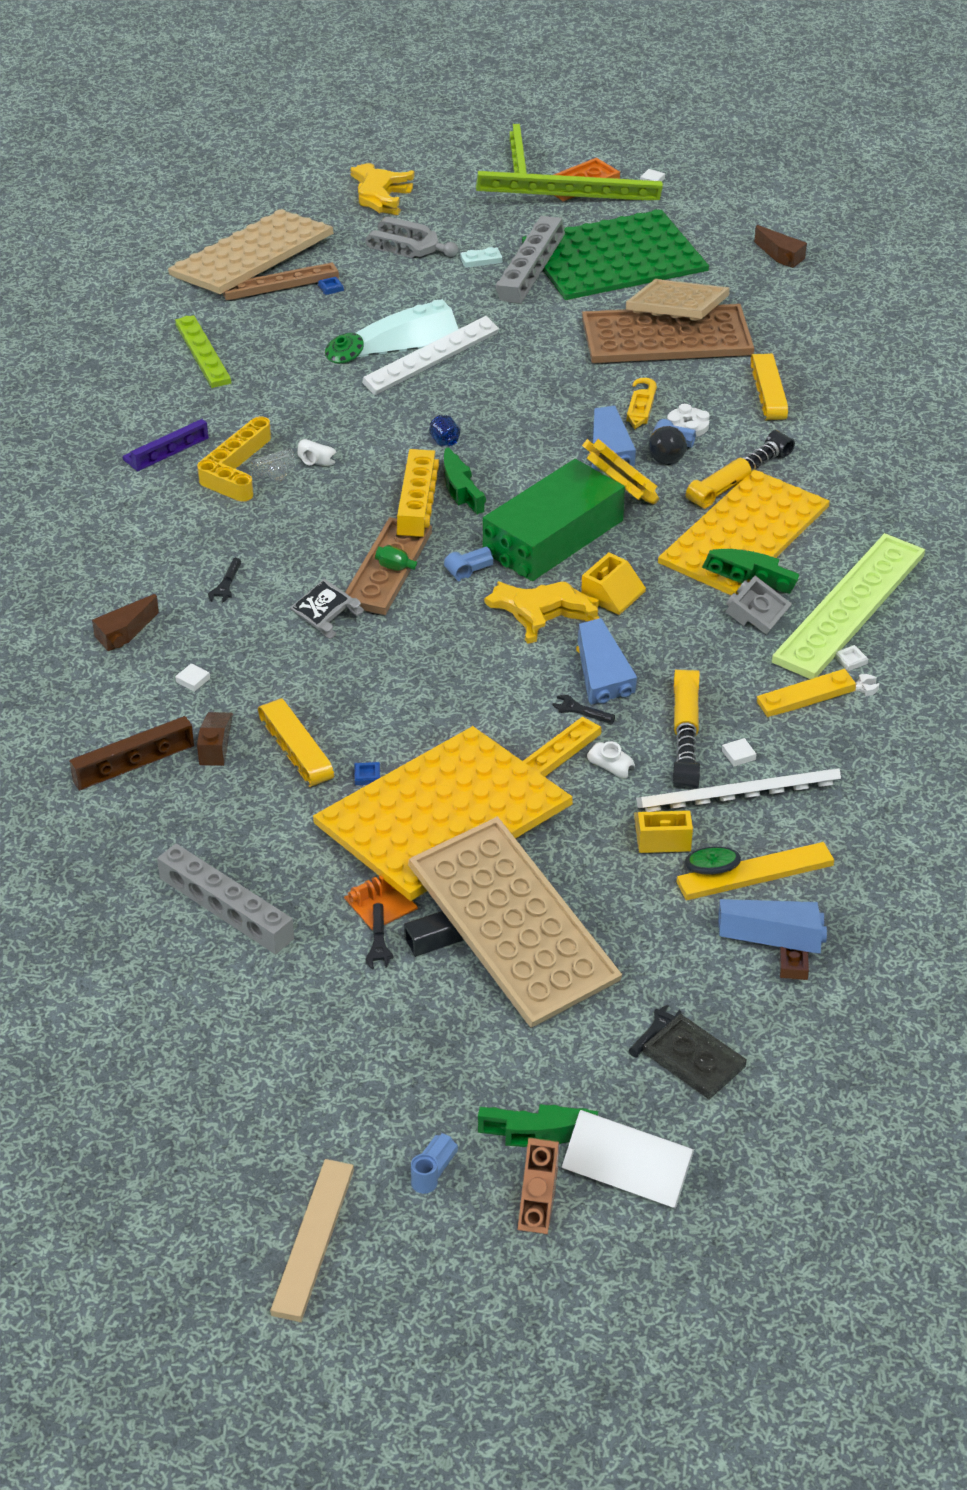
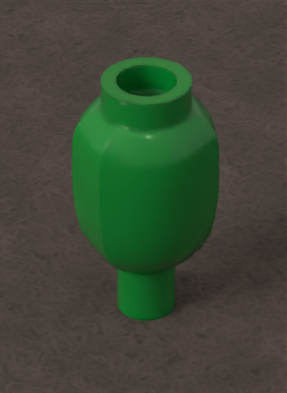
(394, 558)

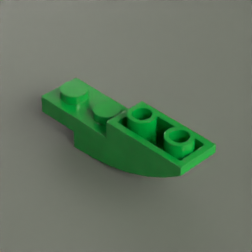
(459, 485)
(745, 564)
(549, 1123)

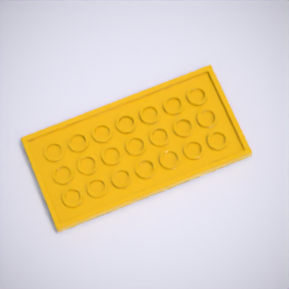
(754, 516)

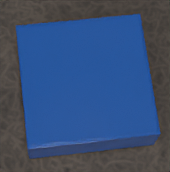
(330, 285)
(366, 773)

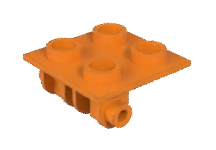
(379, 891)

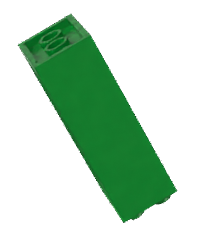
(553, 519)

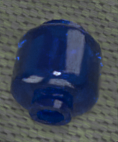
(444, 429)

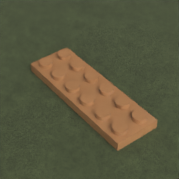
(377, 585)

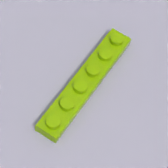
(517, 149)
(203, 351)

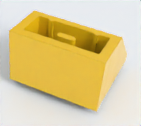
(612, 583)
(663, 831)

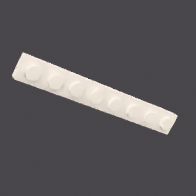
(430, 355)
(728, 791)

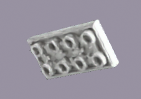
(628, 1158)

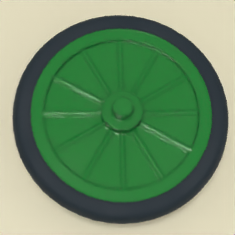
(712, 860)

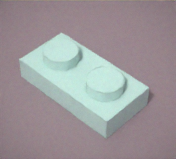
(481, 257)

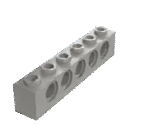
(530, 259)
(226, 898)

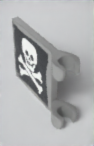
(323, 605)

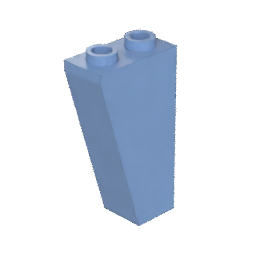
(612, 432)
(603, 664)
(773, 923)

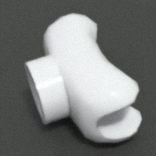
(315, 453)
(611, 758)

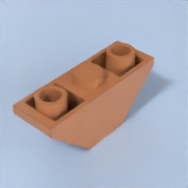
(538, 1185)

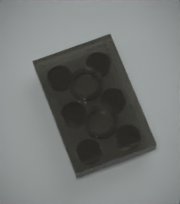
(694, 1056)

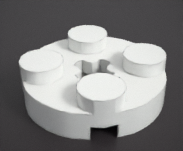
(696, 418)

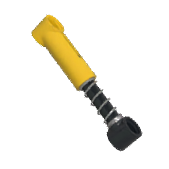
(706, 491)
(686, 726)

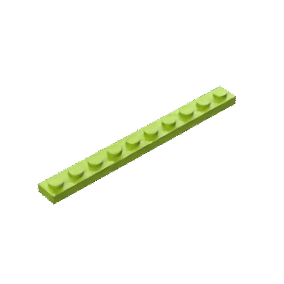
(568, 185)

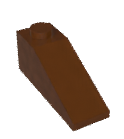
(780, 246)
(125, 623)
(214, 738)

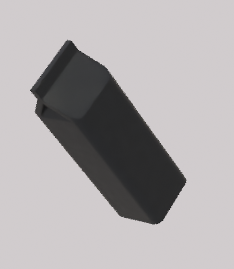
(430, 933)

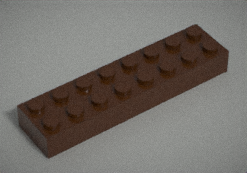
(131, 753)

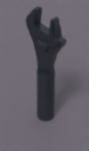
(223, 588)
(571, 705)
(378, 950)
(661, 1019)

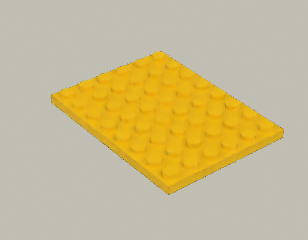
(437, 800)

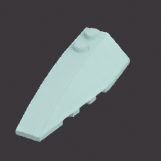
(409, 328)

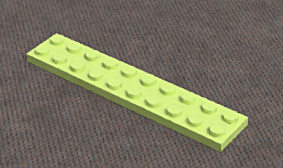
(848, 606)

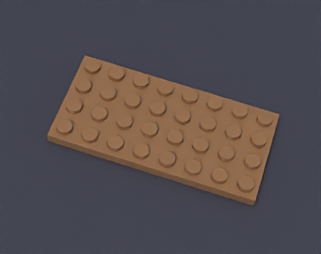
(643, 336)

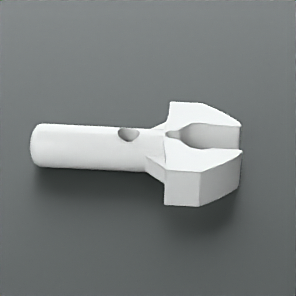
(862, 684)

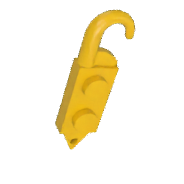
(641, 403)

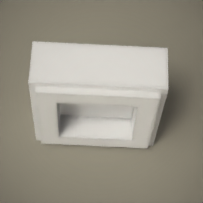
(653, 175)
(851, 658)
(192, 677)
(739, 752)

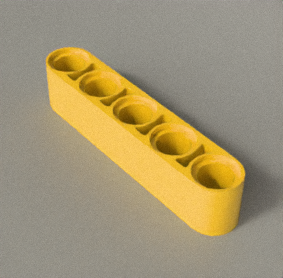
(769, 386)
(296, 741)

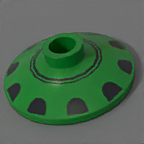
(344, 348)

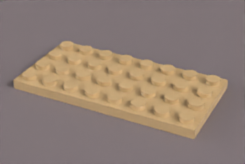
(250, 251)
(514, 921)

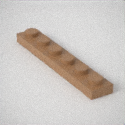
(282, 281)

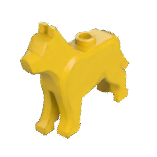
(377, 185)
(621, 471)
(542, 604)

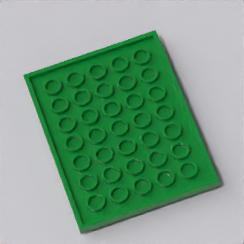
(621, 255)

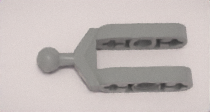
(419, 245)

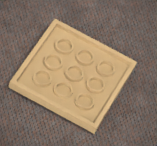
(677, 299)

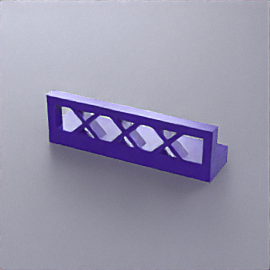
(167, 445)

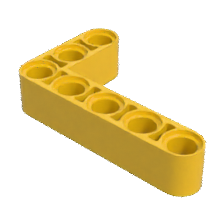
(219, 467)

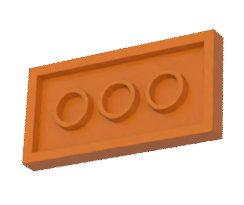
(591, 168)

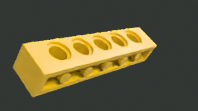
(417, 493)

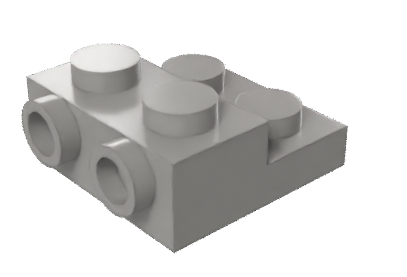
(757, 605)

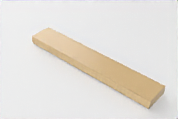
(312, 1241)

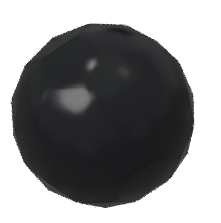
(667, 445)

